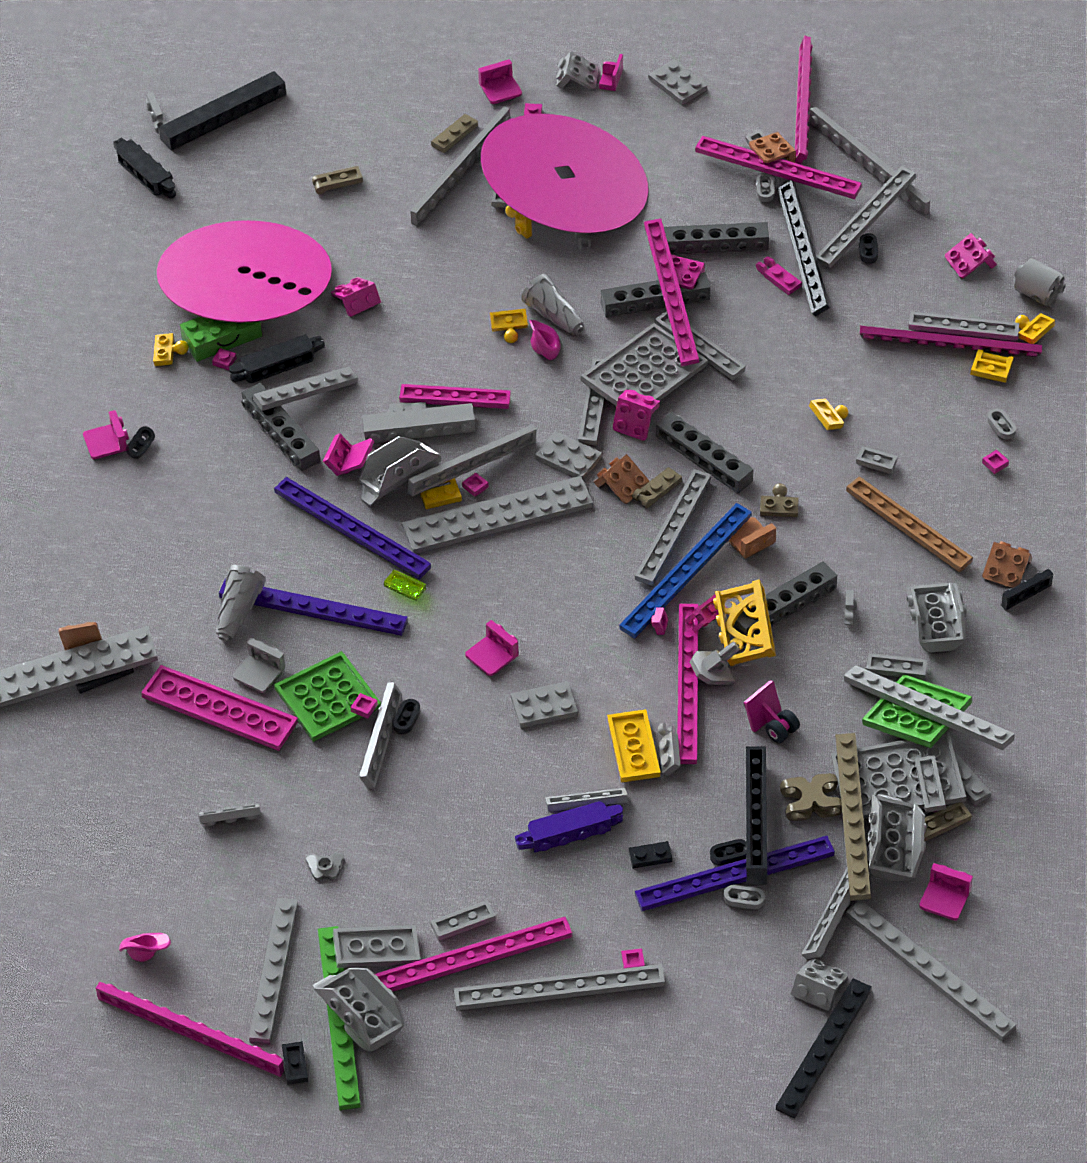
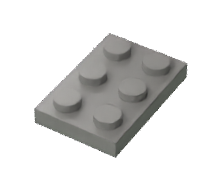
(677, 82)
(568, 455)
(544, 704)

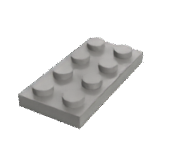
(376, 946)

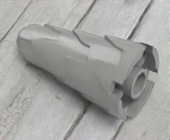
(551, 304)
(238, 597)

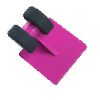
(763, 709)

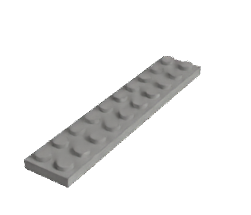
(497, 515)
(76, 666)

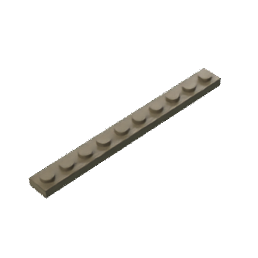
(853, 817)

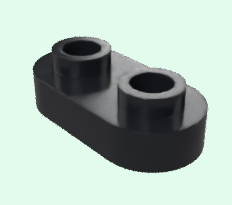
(868, 248)
(139, 443)
(406, 718)
(728, 851)

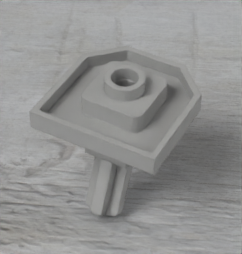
(713, 665)

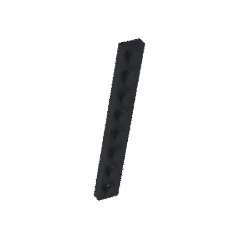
(823, 1048)

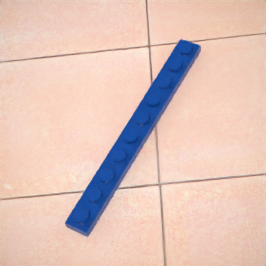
(685, 570)

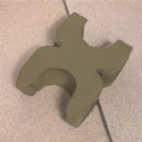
(811, 797)

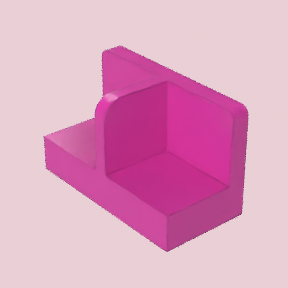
(611, 74)

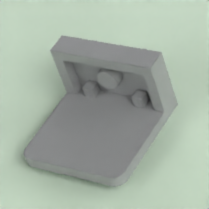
(578, 70)
(260, 667)
(818, 984)

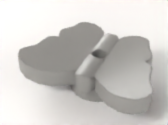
(325, 865)

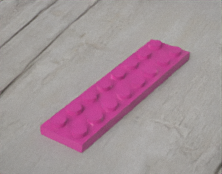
(219, 707)

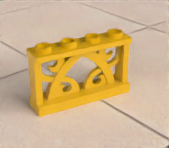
(756, 600)

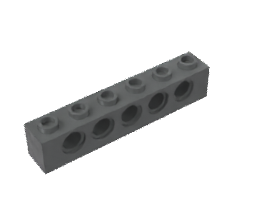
(717, 238)
(648, 296)
(282, 430)
(704, 452)
(792, 596)

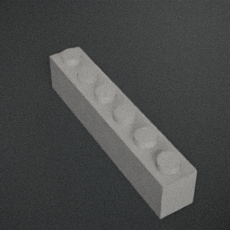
(419, 423)

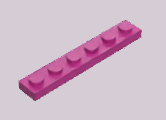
(455, 396)

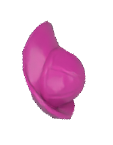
(545, 340)
(145, 945)

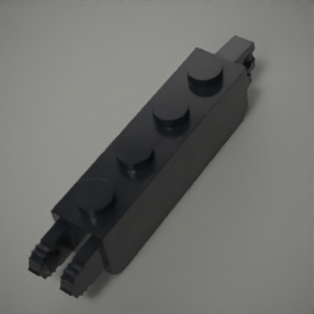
(144, 168)
(276, 359)

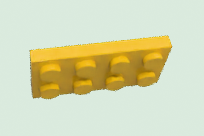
(633, 745)

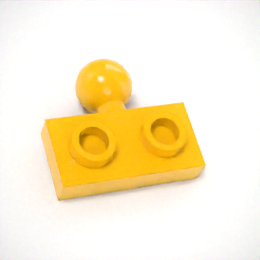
(522, 224)
(509, 321)
(1034, 330)
(165, 347)
(828, 416)

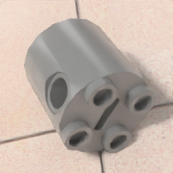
(1039, 282)

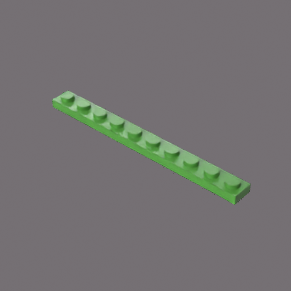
(341, 1042)

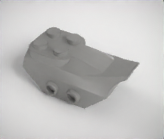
(393, 466)
(938, 616)
(895, 838)
(364, 1005)

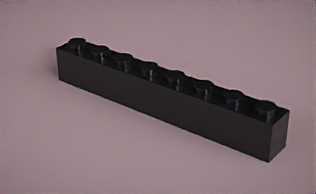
(222, 110)
(756, 816)

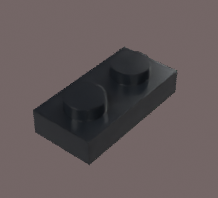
(650, 854)
(294, 1063)

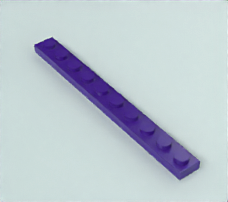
(352, 528)
(329, 610)
(731, 874)

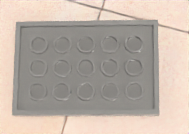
(643, 364)
(892, 771)

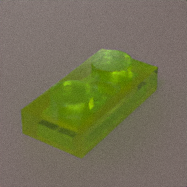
(405, 585)

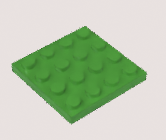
(324, 695)
(909, 725)

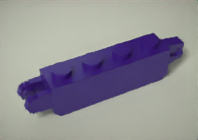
(569, 826)

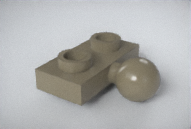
(779, 504)

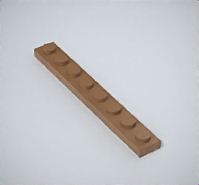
(909, 524)

